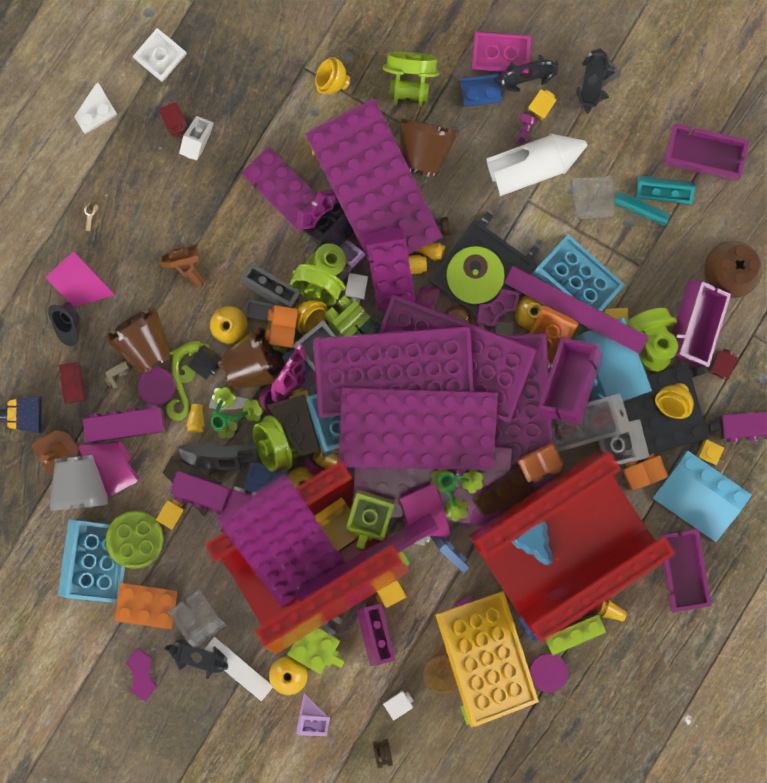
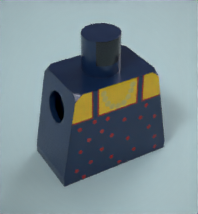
(24, 414)

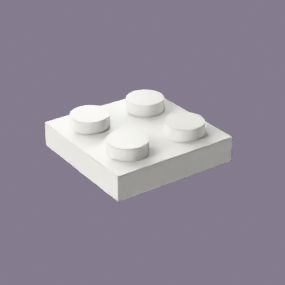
(159, 55)

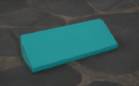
(665, 189)
(641, 208)

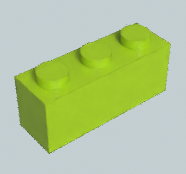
(575, 634)

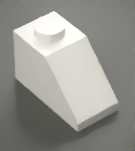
(196, 138)

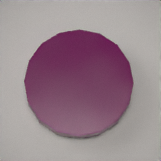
(156, 386)
(548, 673)

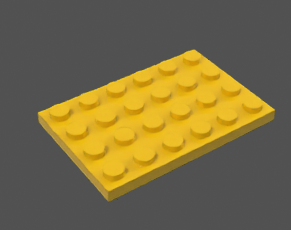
(487, 658)

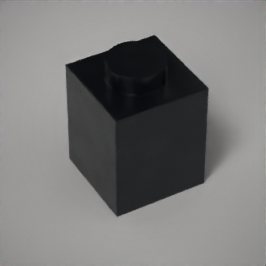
(205, 362)

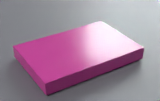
(496, 51)

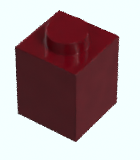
(723, 364)

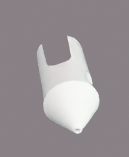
(534, 162)

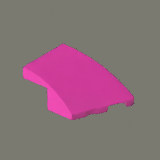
(78, 282)
(291, 375)
(112, 465)
(422, 503)

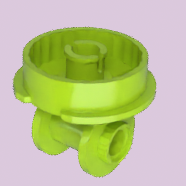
(410, 63)
(318, 277)
(661, 343)
(273, 445)

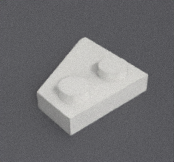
(95, 110)

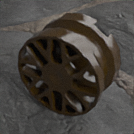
(385, 753)

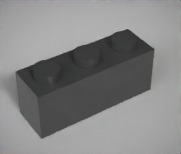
(270, 287)

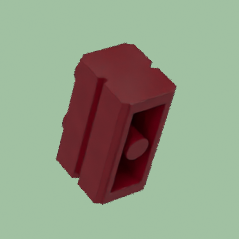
(174, 120)
(72, 382)

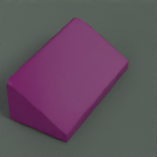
(427, 296)

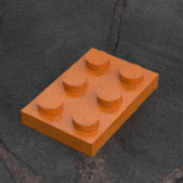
(556, 327)
(145, 605)

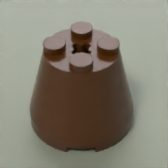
(425, 146)
(721, 269)
(141, 340)
(251, 362)

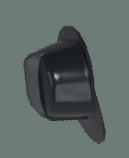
(64, 322)

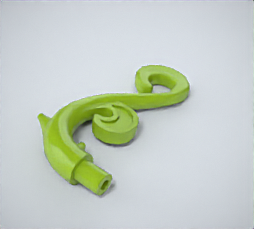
(188, 347)

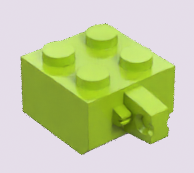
(369, 516)
(317, 651)

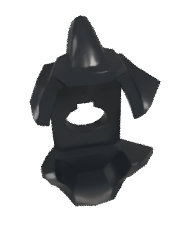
(596, 64)
(541, 68)
(211, 661)

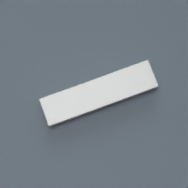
(242, 671)

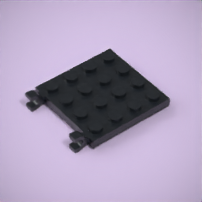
(480, 236)
(661, 430)

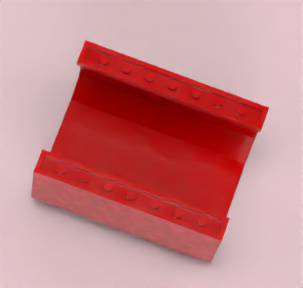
(589, 531)
(296, 619)

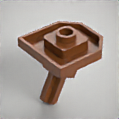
(183, 261)
(55, 446)

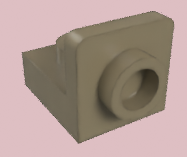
(118, 371)

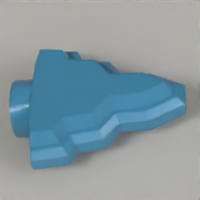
(536, 542)

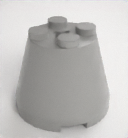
(76, 484)

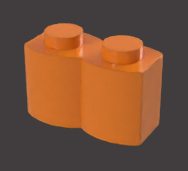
(281, 326)
(540, 463)
(645, 473)

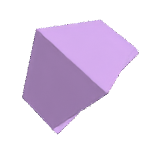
(354, 257)
(312, 719)

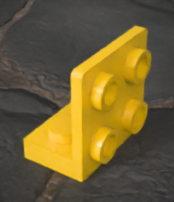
(334, 522)

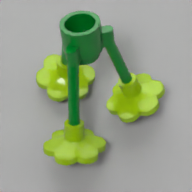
(225, 424)
(447, 482)

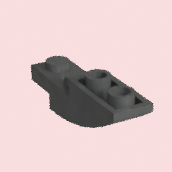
(211, 456)

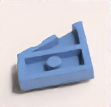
(448, 550)

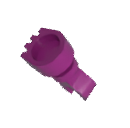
(527, 121)

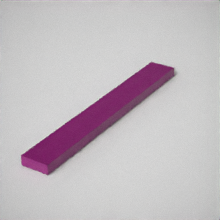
(576, 309)
(399, 540)

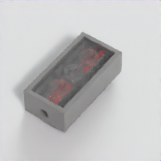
(600, 420)

